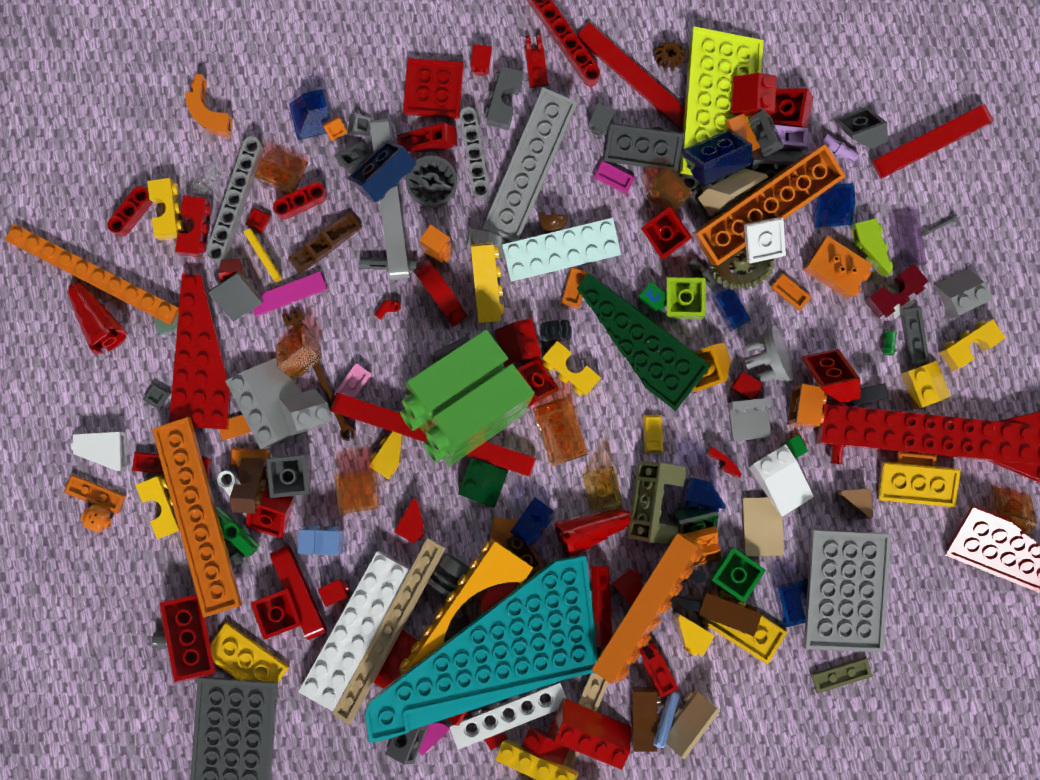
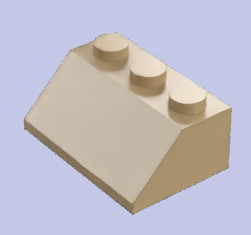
(730, 190)
(690, 722)

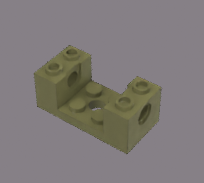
(648, 500)

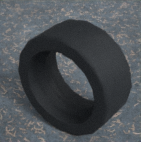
(871, 394)

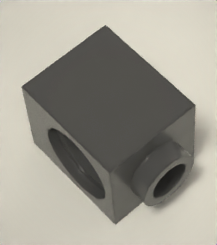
(601, 119)

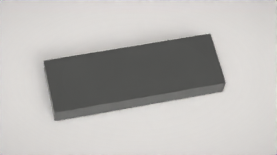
(914, 335)

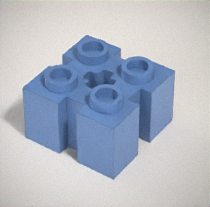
(320, 541)

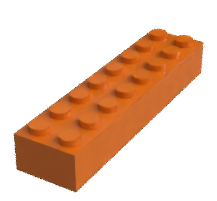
(774, 198)
(648, 608)

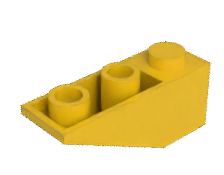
(389, 456)

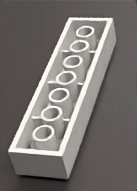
(354, 631)

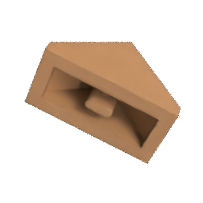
(859, 500)

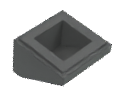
(359, 125)

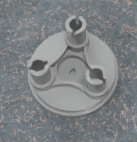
(774, 354)

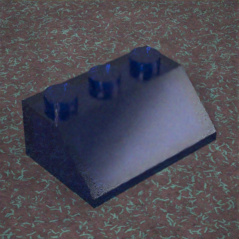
(718, 156)

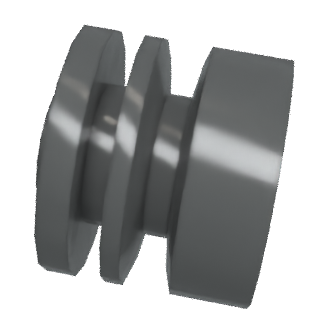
(449, 578)

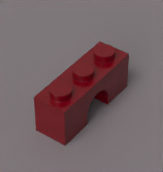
(909, 282)

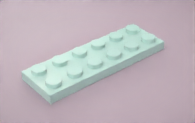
(561, 249)

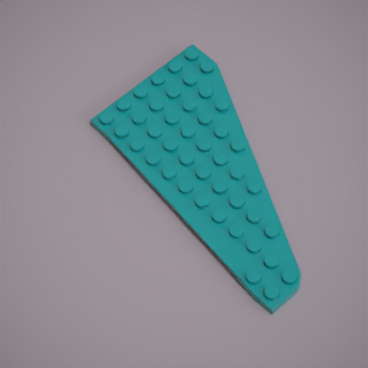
(516, 646)

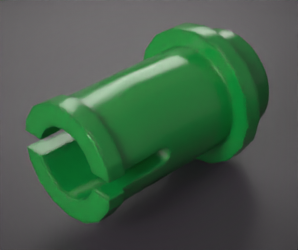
(889, 343)

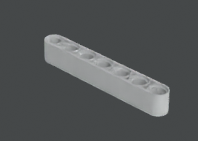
(235, 191)

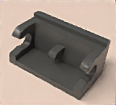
(766, 133)

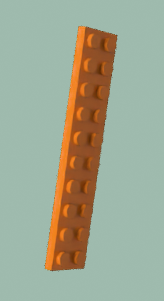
(197, 517)

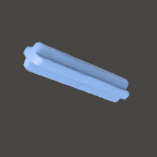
(666, 720)

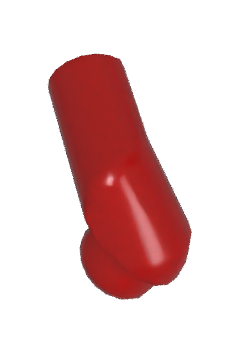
(387, 306)

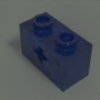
(731, 309)
(531, 522)

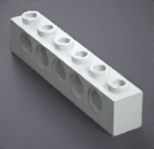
(465, 738)

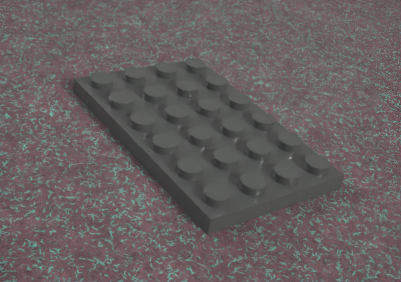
(233, 729)

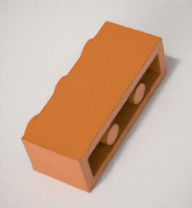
(436, 245)

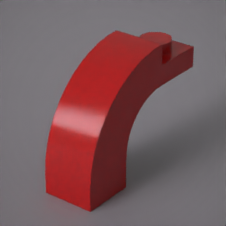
(441, 293)

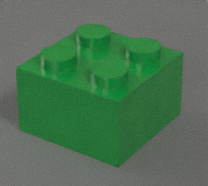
(736, 574)

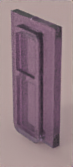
(907, 238)

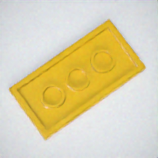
(918, 484)
(762, 645)
(244, 657)

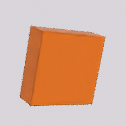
(334, 128)

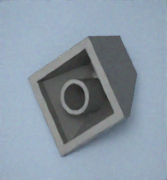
(864, 127)

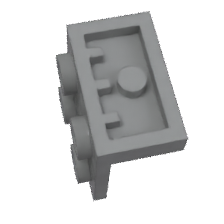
(750, 419)

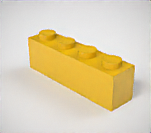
(486, 282)
(536, 767)

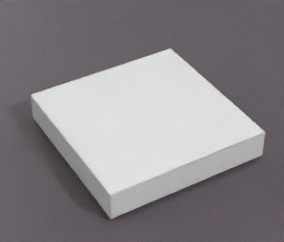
(764, 239)

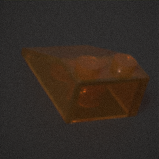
(560, 431)

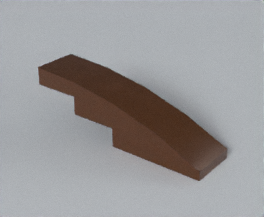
(325, 242)

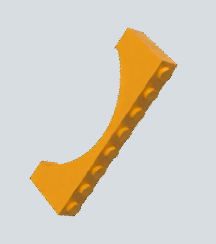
(492, 567)

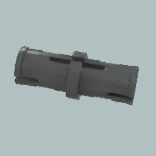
(702, 272)

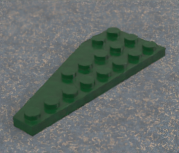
(655, 355)

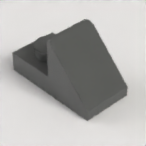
(353, 156)

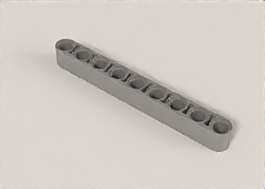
(391, 212)

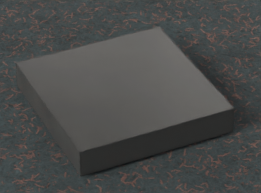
(236, 296)

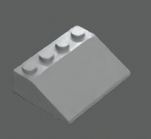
(258, 397)

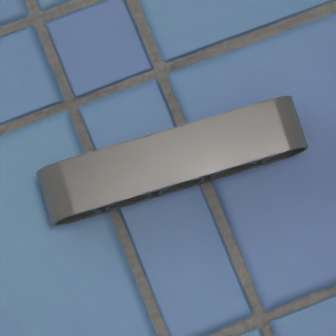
(474, 145)

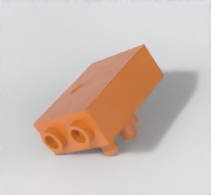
(838, 268)

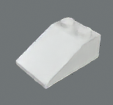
(782, 480)

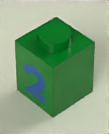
(653, 298)

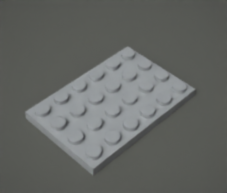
(847, 590)

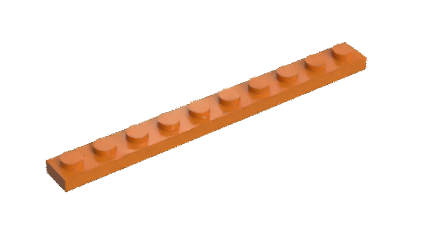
(92, 274)

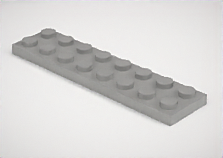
(530, 165)

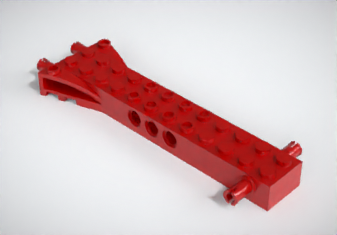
(1006, 442)

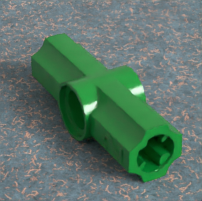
(242, 539)

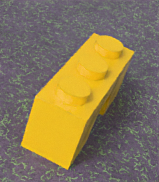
(169, 223)
(958, 353)
(556, 360)
(157, 490)

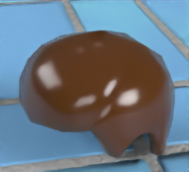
(552, 222)

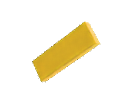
(264, 257)

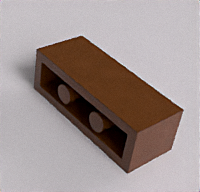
(729, 612)
(644, 718)

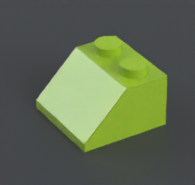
(686, 298)

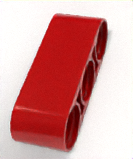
(309, 200)
(121, 214)

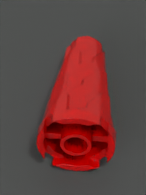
(96, 322)
(582, 533)

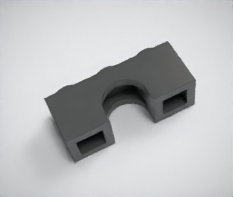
(508, 82)

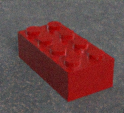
(186, 639)

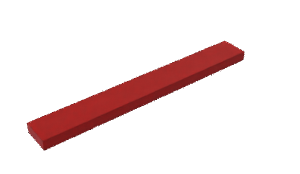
(633, 74)

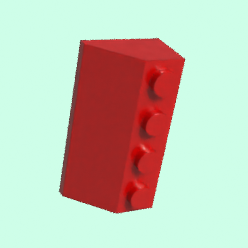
(591, 733)

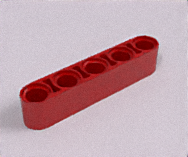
(293, 578)

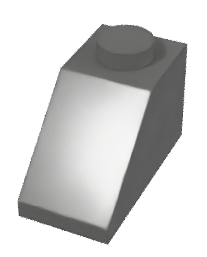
(480, 236)

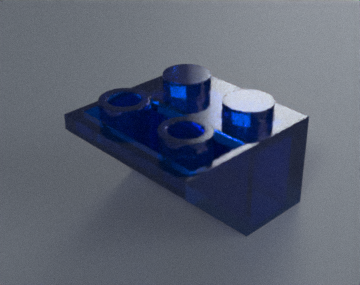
(701, 492)

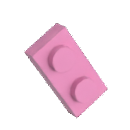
(354, 381)

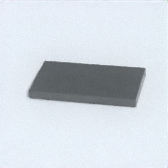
(644, 147)

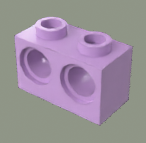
(793, 137)

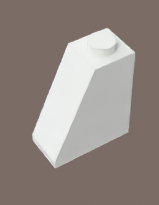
(102, 448)

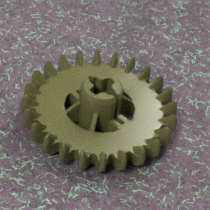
(742, 275)

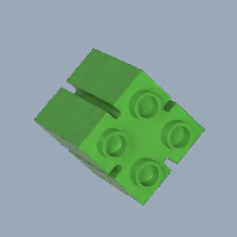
(465, 399)

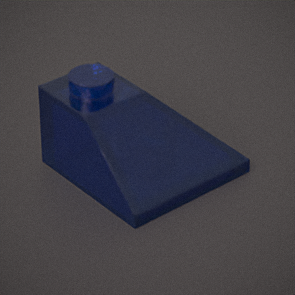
(309, 113)

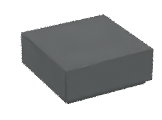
(156, 396)

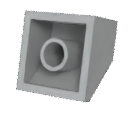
(962, 293)
(305, 411)

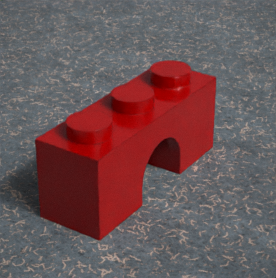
(194, 243)

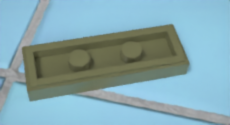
(841, 675)

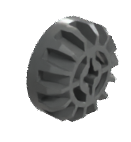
(426, 171)

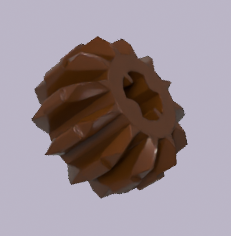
(666, 61)

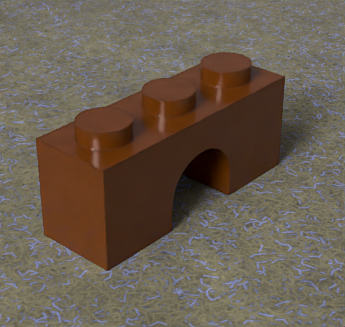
(248, 494)

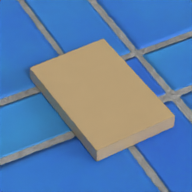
(761, 528)

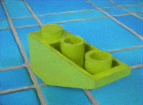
(869, 241)

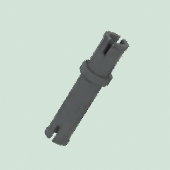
(382, 263)

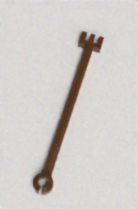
(295, 321)

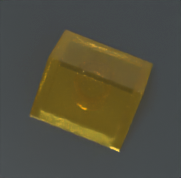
(602, 489)

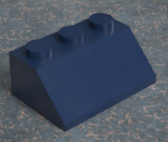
(382, 171)

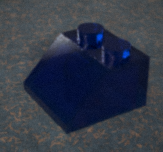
(834, 206)
(791, 602)

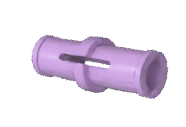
(839, 148)

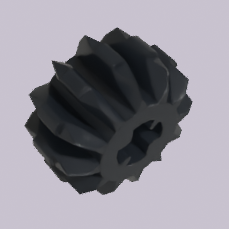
(555, 331)

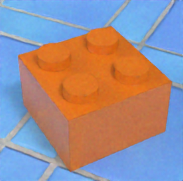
(807, 406)

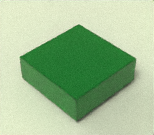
(796, 446)

